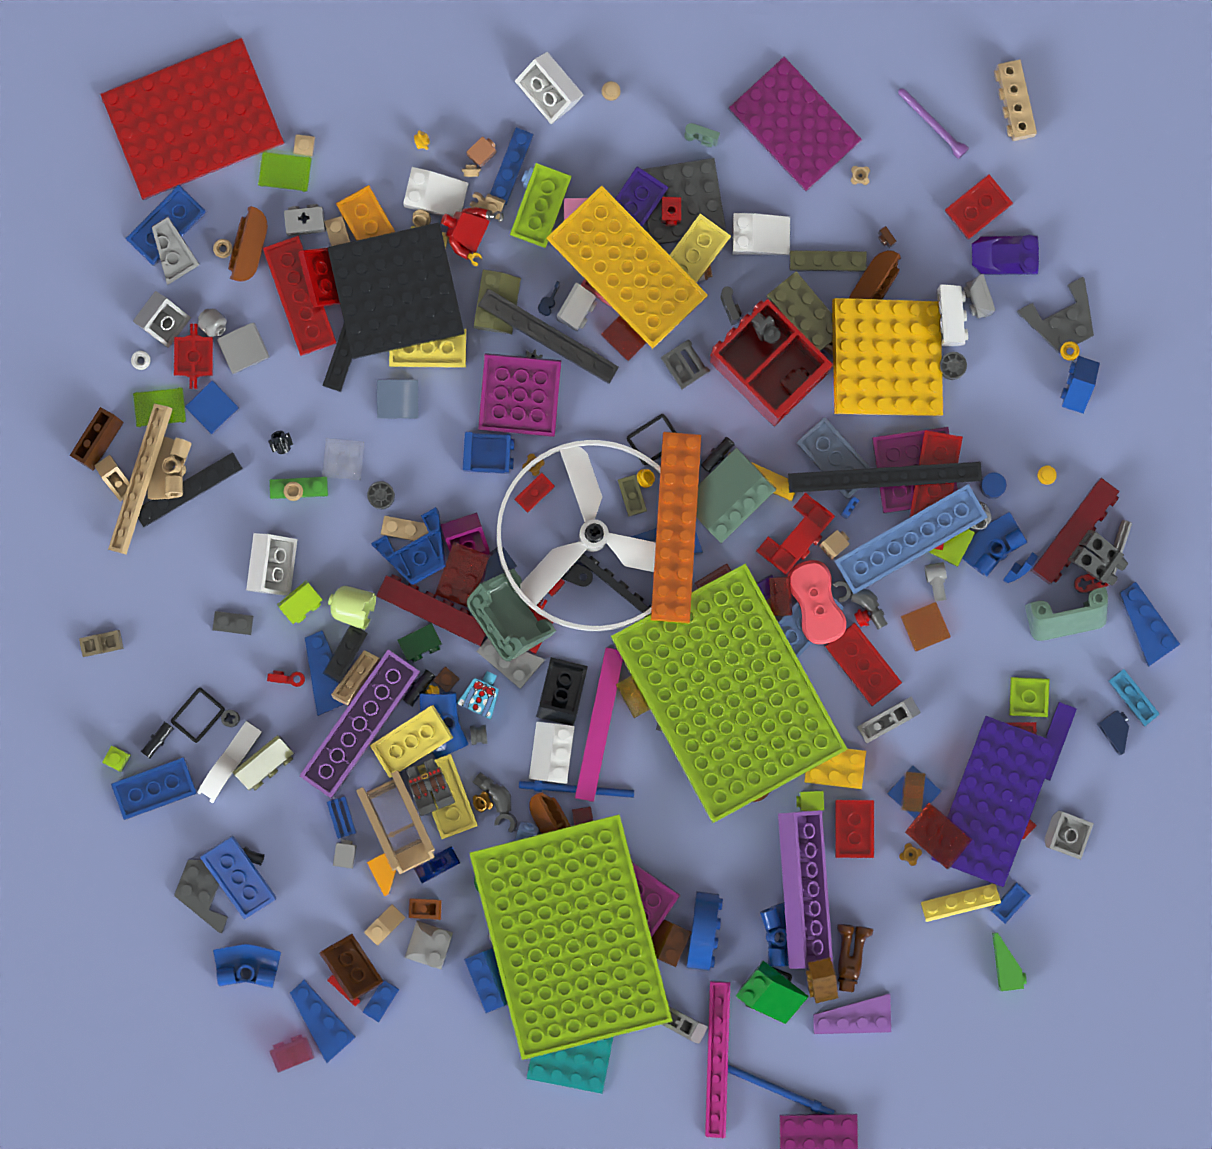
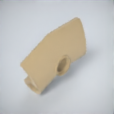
(165, 480)

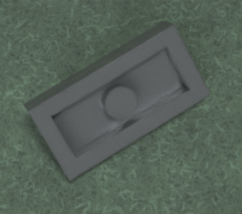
(233, 623)

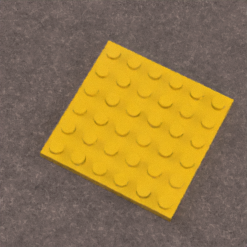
(887, 357)

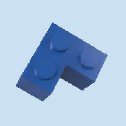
(1080, 383)

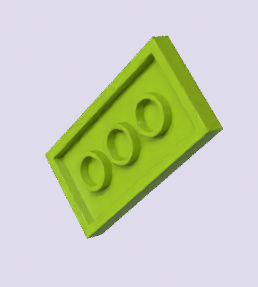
(540, 205)

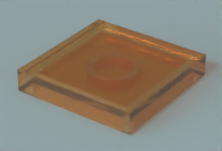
(925, 626)

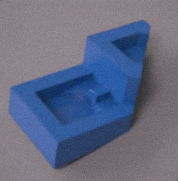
(1018, 571)

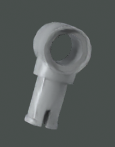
(936, 576)

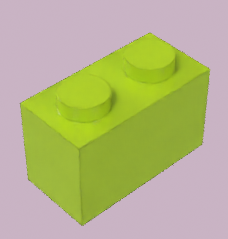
(300, 602)

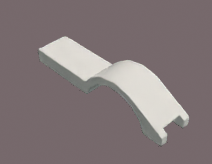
(229, 761)

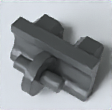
(766, 328)

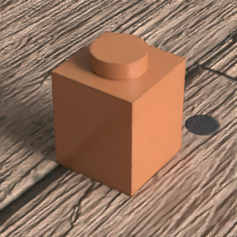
(482, 151)

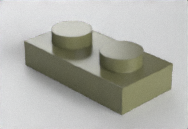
(632, 495)

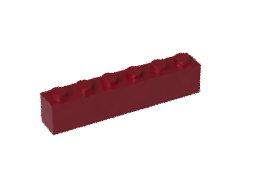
(1083, 519)
(430, 609)

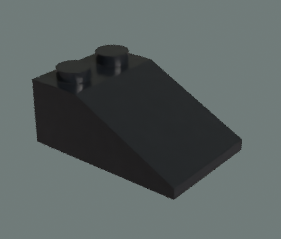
(562, 691)

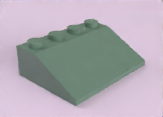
(731, 495)

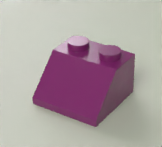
(466, 532)

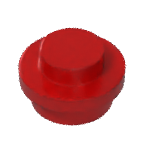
(862, 617)

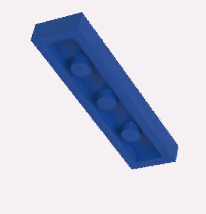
(511, 164)

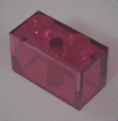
(292, 1053)

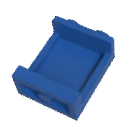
(487, 453)

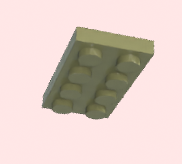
(804, 310)

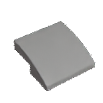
(243, 348)

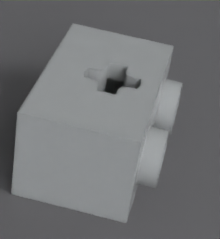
(314, 224)

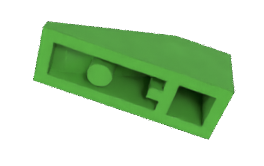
(1008, 970)

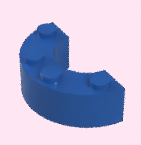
(704, 930)

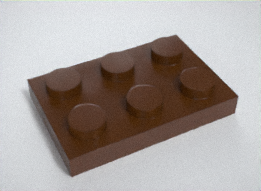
(351, 967)

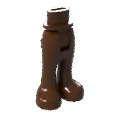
(850, 966)

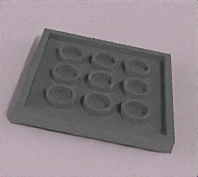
(699, 193)

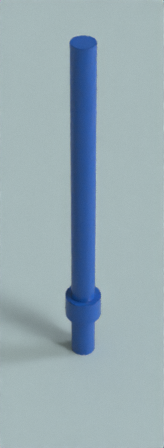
(538, 786)
(814, 1105)

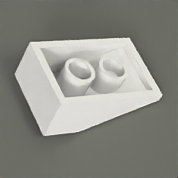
(434, 192)
(760, 234)

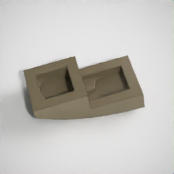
(101, 643)

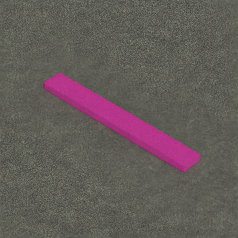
(599, 725)
(717, 1059)

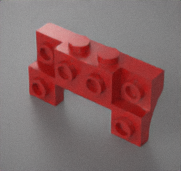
(801, 538)

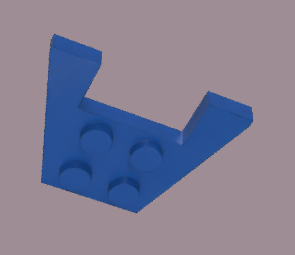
(419, 557)

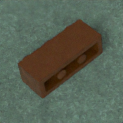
(96, 438)

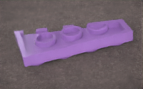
(860, 1017)

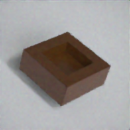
(886, 237)
(446, 679)

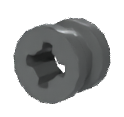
(478, 734)

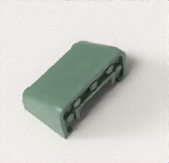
(507, 617)
(1048, 626)

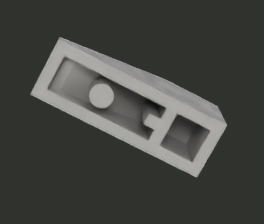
(889, 719)
(686, 1026)

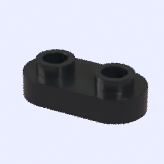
(574, 573)

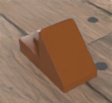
(425, 908)

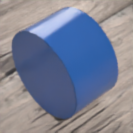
(993, 485)

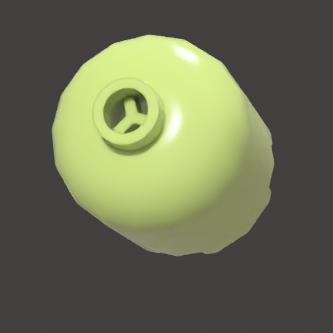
(352, 606)

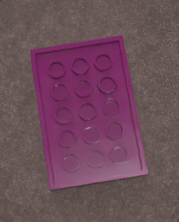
(795, 124)

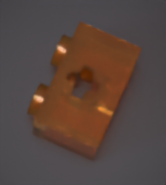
(912, 792)

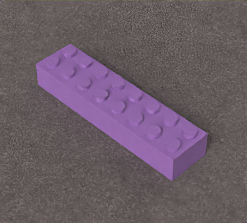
(359, 724)
(805, 887)

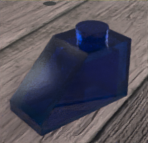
(440, 863)

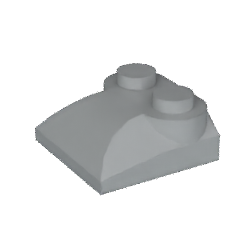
(980, 297)
(1068, 834)
(429, 945)

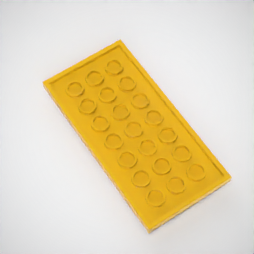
(627, 267)

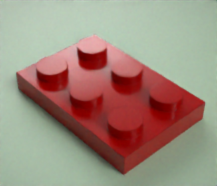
(978, 206)
(319, 277)
(854, 828)

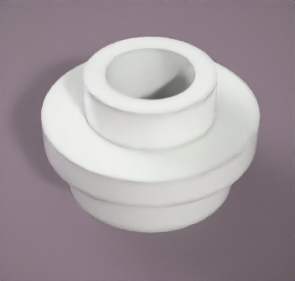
(134, 360)

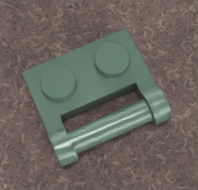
(706, 136)

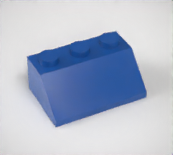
(487, 979)

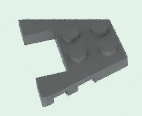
(1066, 325)
(197, 892)

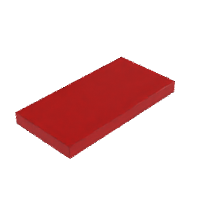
(863, 664)

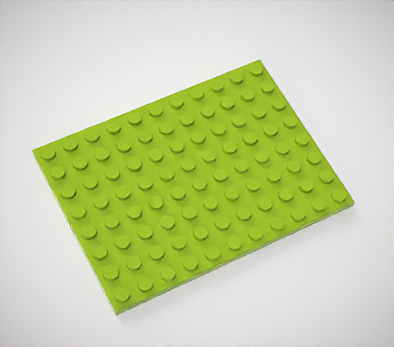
(730, 695)
(570, 937)

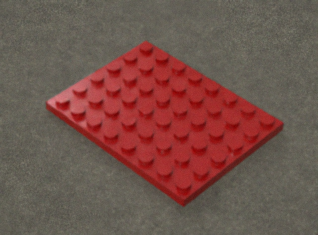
(192, 118)

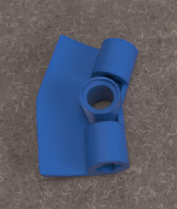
(999, 533)
(446, 707)
(774, 923)
(260, 960)

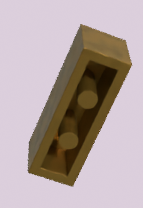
(822, 980)

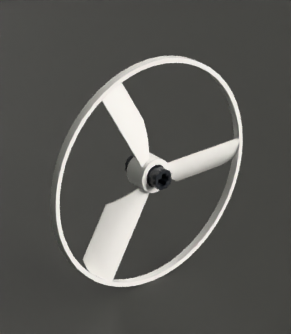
(629, 550)

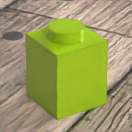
(116, 758)
(810, 801)

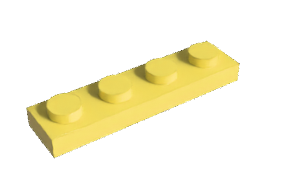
(960, 902)

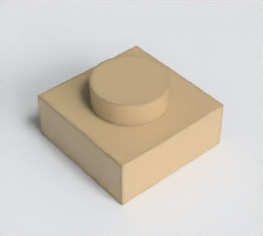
(304, 145)

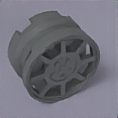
(953, 365)
(381, 495)

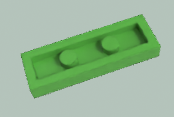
(311, 487)

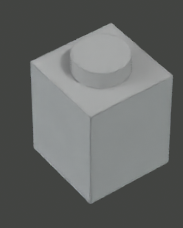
(344, 854)

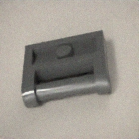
(732, 310)
(679, 367)

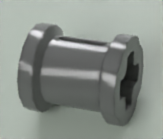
(224, 716)

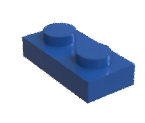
(380, 1001)

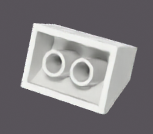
(549, 87)
(952, 315)
(271, 564)
(551, 752)

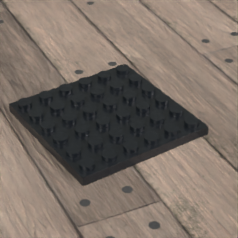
(396, 290)

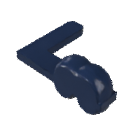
(548, 302)

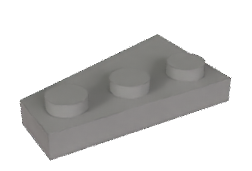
(173, 251)
(516, 670)

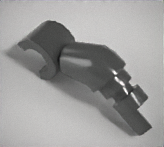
(867, 600)
(501, 798)

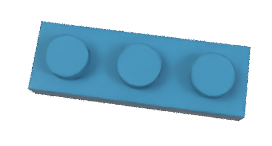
(1134, 697)

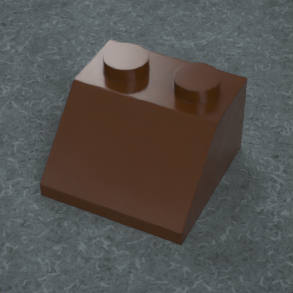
(670, 942)

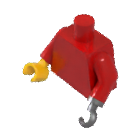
(467, 230)

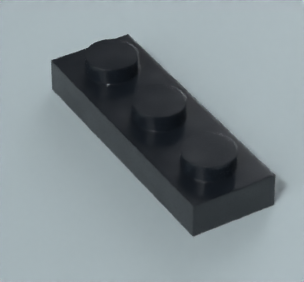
(345, 653)

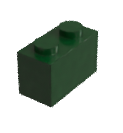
(420, 642)

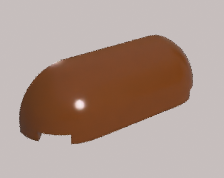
(248, 245)
(877, 276)
(547, 813)

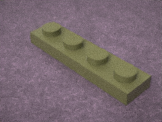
(828, 261)

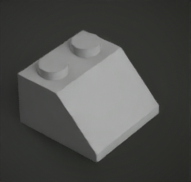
(576, 307)
(161, 319)

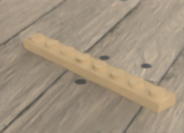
(140, 479)

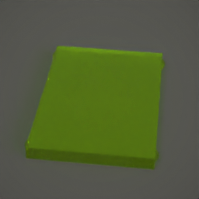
(285, 171)
(171, 397)

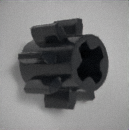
(280, 442)

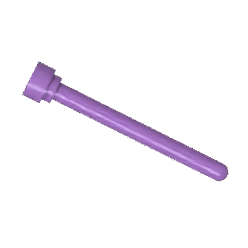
(958, 148)

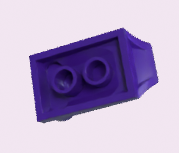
(1006, 255)

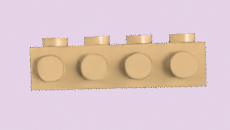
(1016, 100)

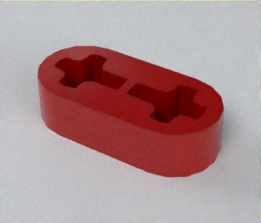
(1090, 587)

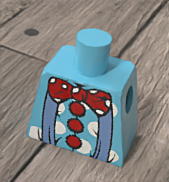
(481, 696)

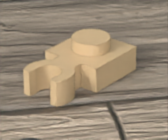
(490, 203)

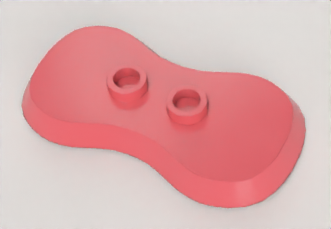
(821, 616)

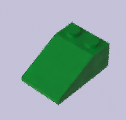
(771, 993)

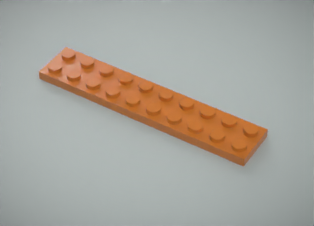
(676, 527)

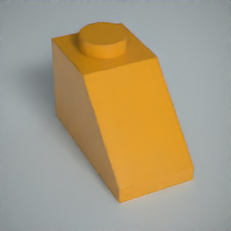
(382, 872)

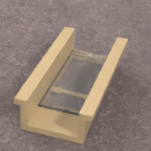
(397, 824)

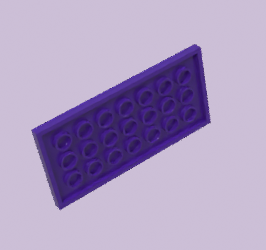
(998, 797)

